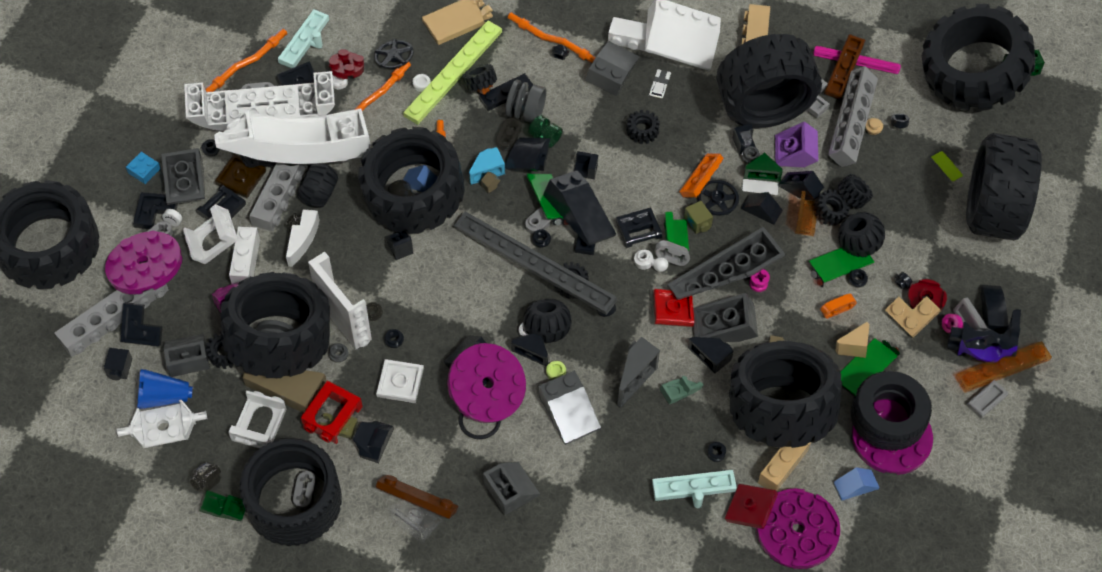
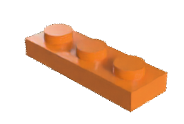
(701, 175)

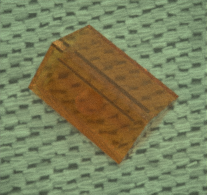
(806, 217)

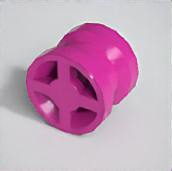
(758, 285)

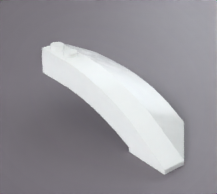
(297, 138)

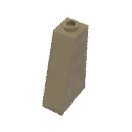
(295, 391)

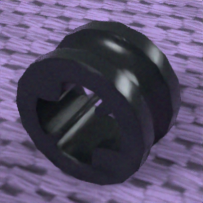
(716, 458)

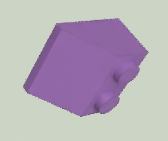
(797, 146)

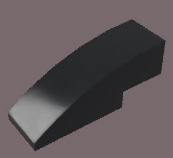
(994, 308)

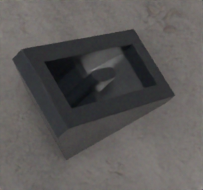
(763, 206)
(400, 244)
(531, 347)

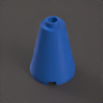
(161, 390)

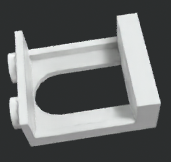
(222, 222)
(255, 400)

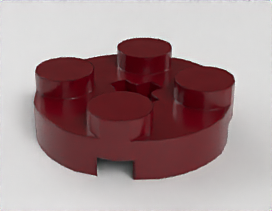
(346, 64)
(928, 287)

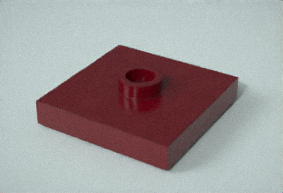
(751, 506)

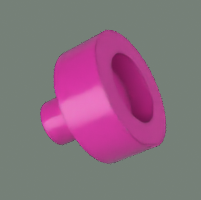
(951, 320)

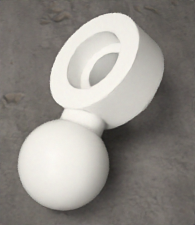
(659, 264)

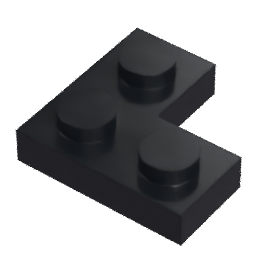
(148, 207)
(133, 328)

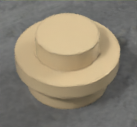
(874, 126)

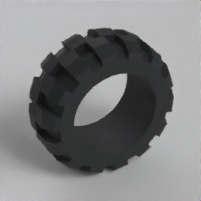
(971, 27)

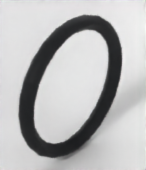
(477, 436)

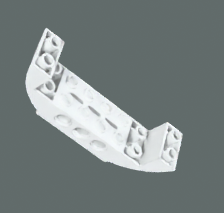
(221, 108)

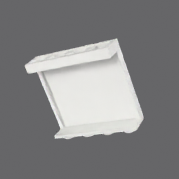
(349, 318)

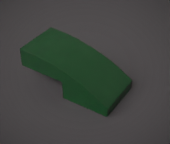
(222, 506)

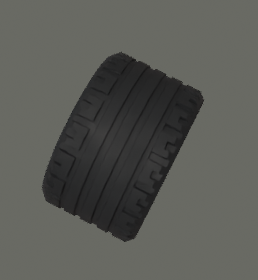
(279, 457)

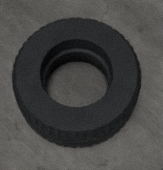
(895, 387)

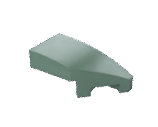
(679, 389)

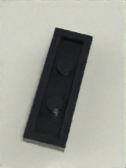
(499, 94)

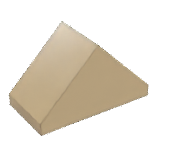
(854, 342)

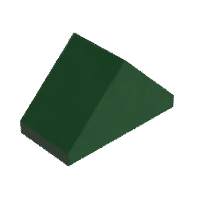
(763, 169)

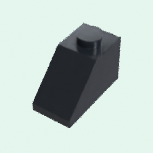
(802, 181)
(711, 352)

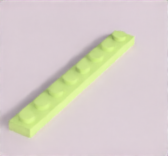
(452, 72)

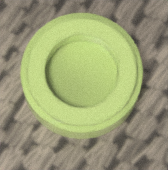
(555, 369)

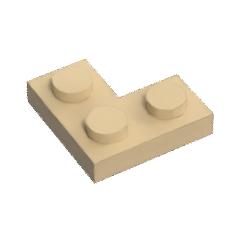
(913, 320)

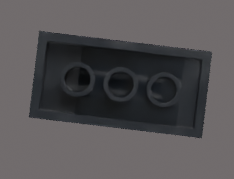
(579, 207)

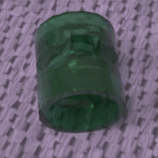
(543, 128)

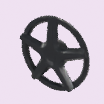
(394, 53)
(719, 197)

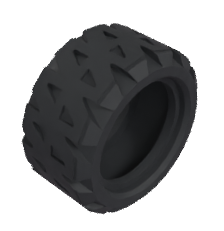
(768, 80)
(402, 149)
(1003, 186)
(59, 263)
(275, 353)
(781, 421)

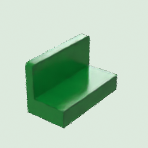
(676, 230)

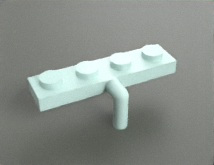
(306, 36)
(694, 486)

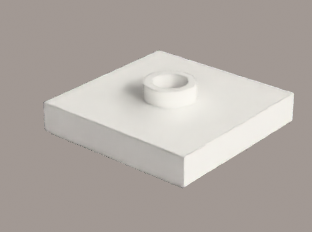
(400, 381)

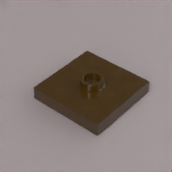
(239, 177)

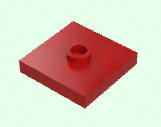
(670, 310)

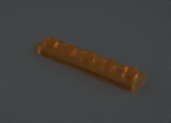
(1006, 366)

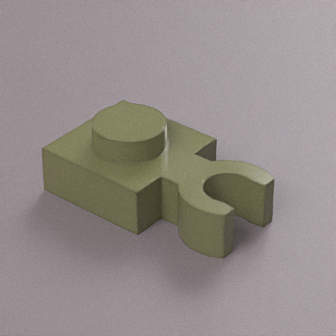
(348, 429)

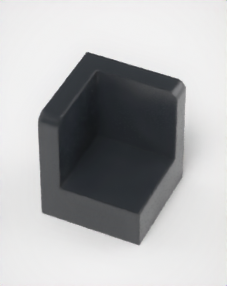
(743, 137)
(586, 164)

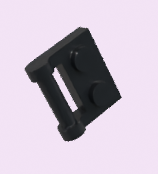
(230, 201)
(637, 222)

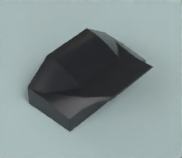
(372, 439)

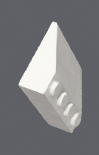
(682, 33)

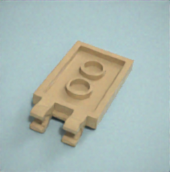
(456, 19)

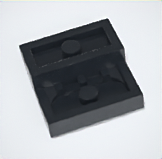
(527, 154)

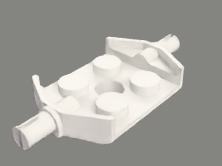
(146, 423)

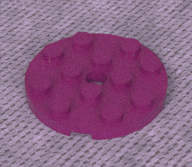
(162, 263)
(467, 387)
(893, 461)
(805, 548)

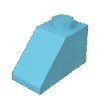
(487, 161)

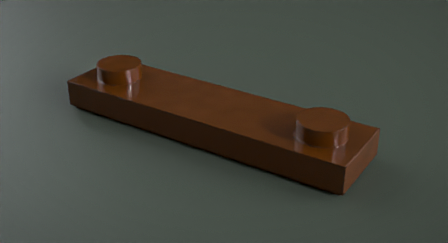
(844, 66)
(416, 496)

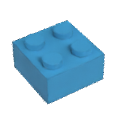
(143, 167)

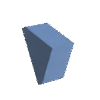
(420, 178)
(856, 483)

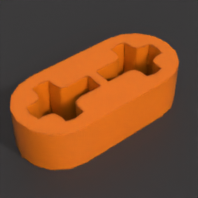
(838, 306)

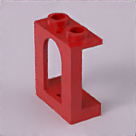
(330, 432)

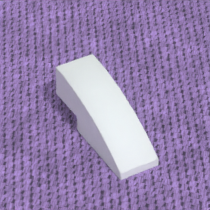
(302, 236)

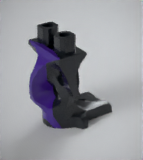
(986, 343)

